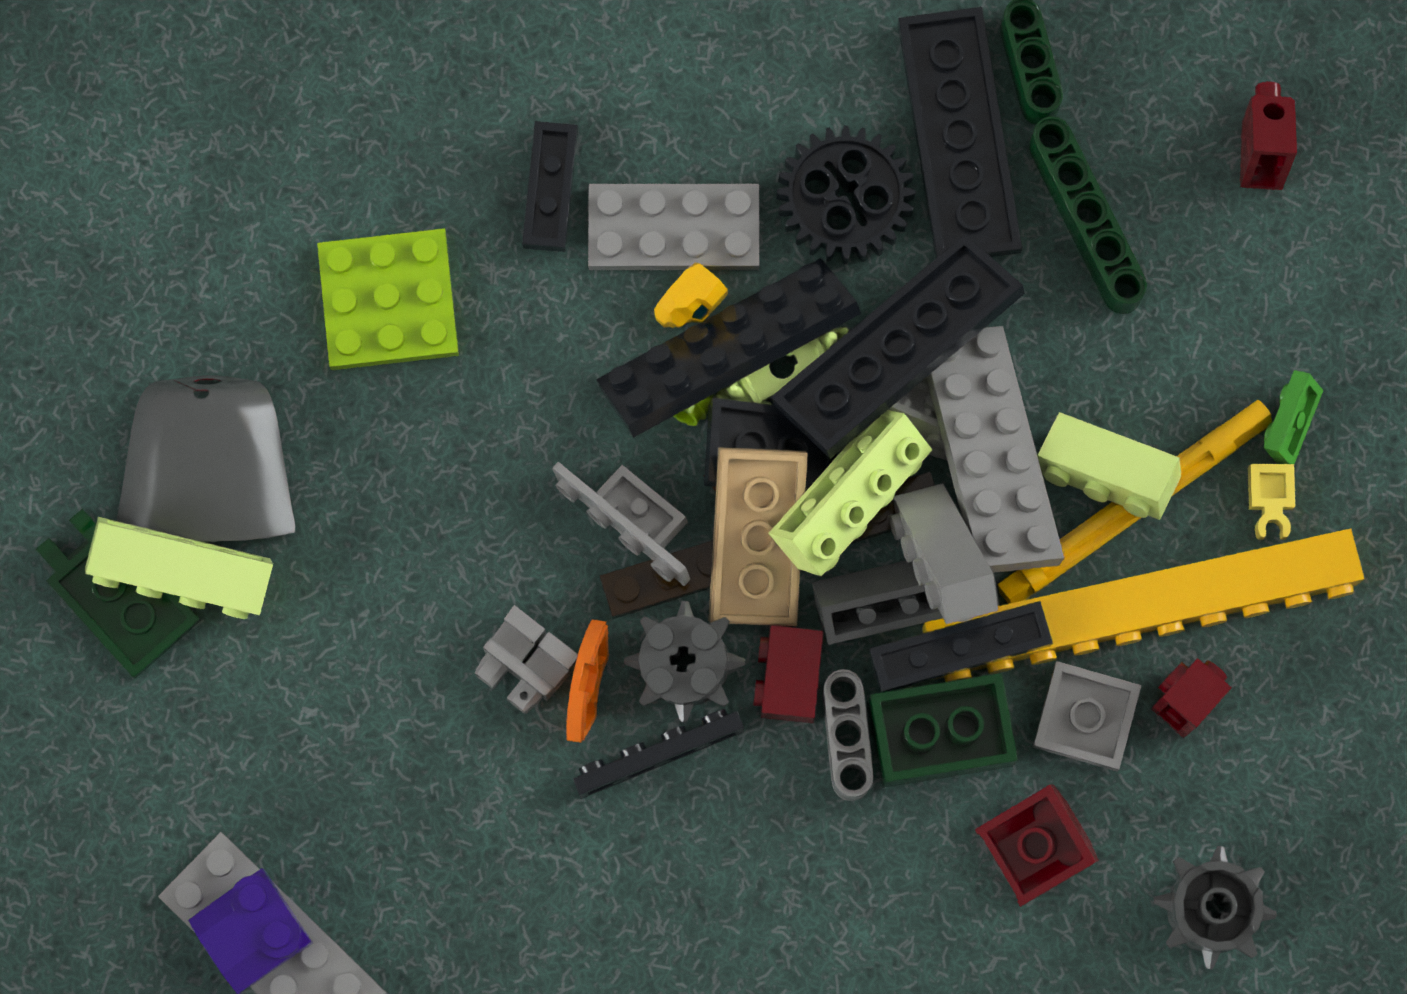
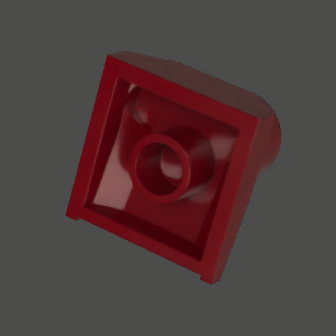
(1038, 844)

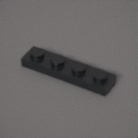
(960, 647)
(675, 745)

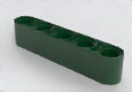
(1090, 196)

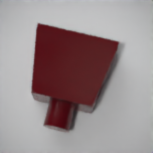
(1268, 138)

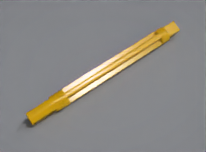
(1115, 519)

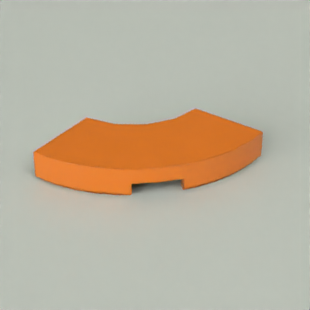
(586, 681)

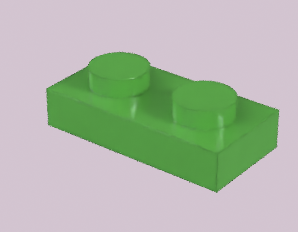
(1297, 407)

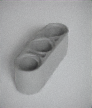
(852, 714)

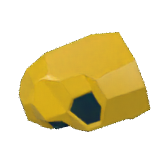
(690, 298)

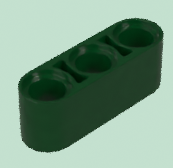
(1031, 42)

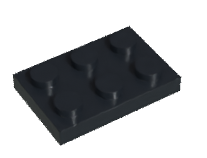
(756, 427)

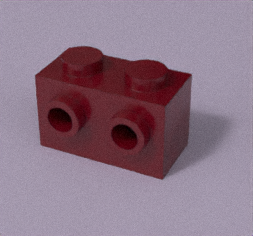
(1190, 695)

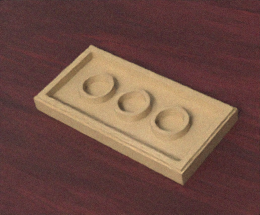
(749, 571)

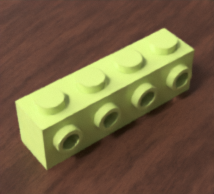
(850, 493)
(178, 567)

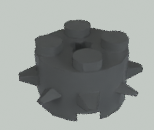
(702, 680)
(1234, 890)

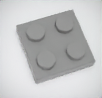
(1086, 716)

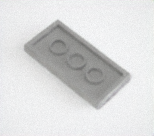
(673, 226)

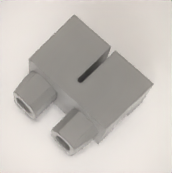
(513, 647)

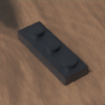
(550, 186)

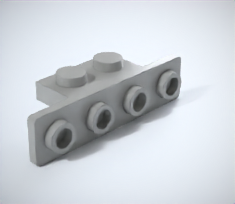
(635, 511)

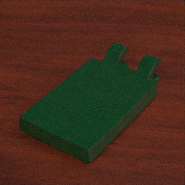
(126, 623)

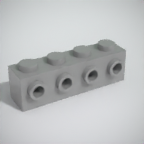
(943, 554)

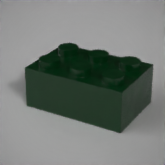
(942, 730)

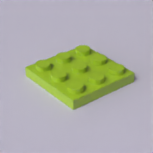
(387, 299)

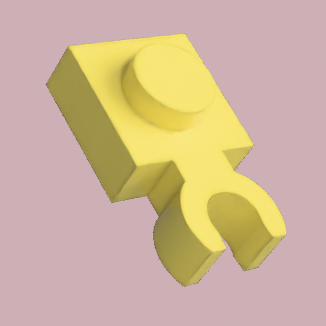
(1272, 491)

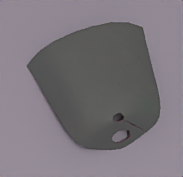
(207, 462)

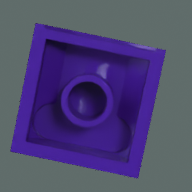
(249, 931)

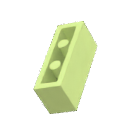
(1109, 466)

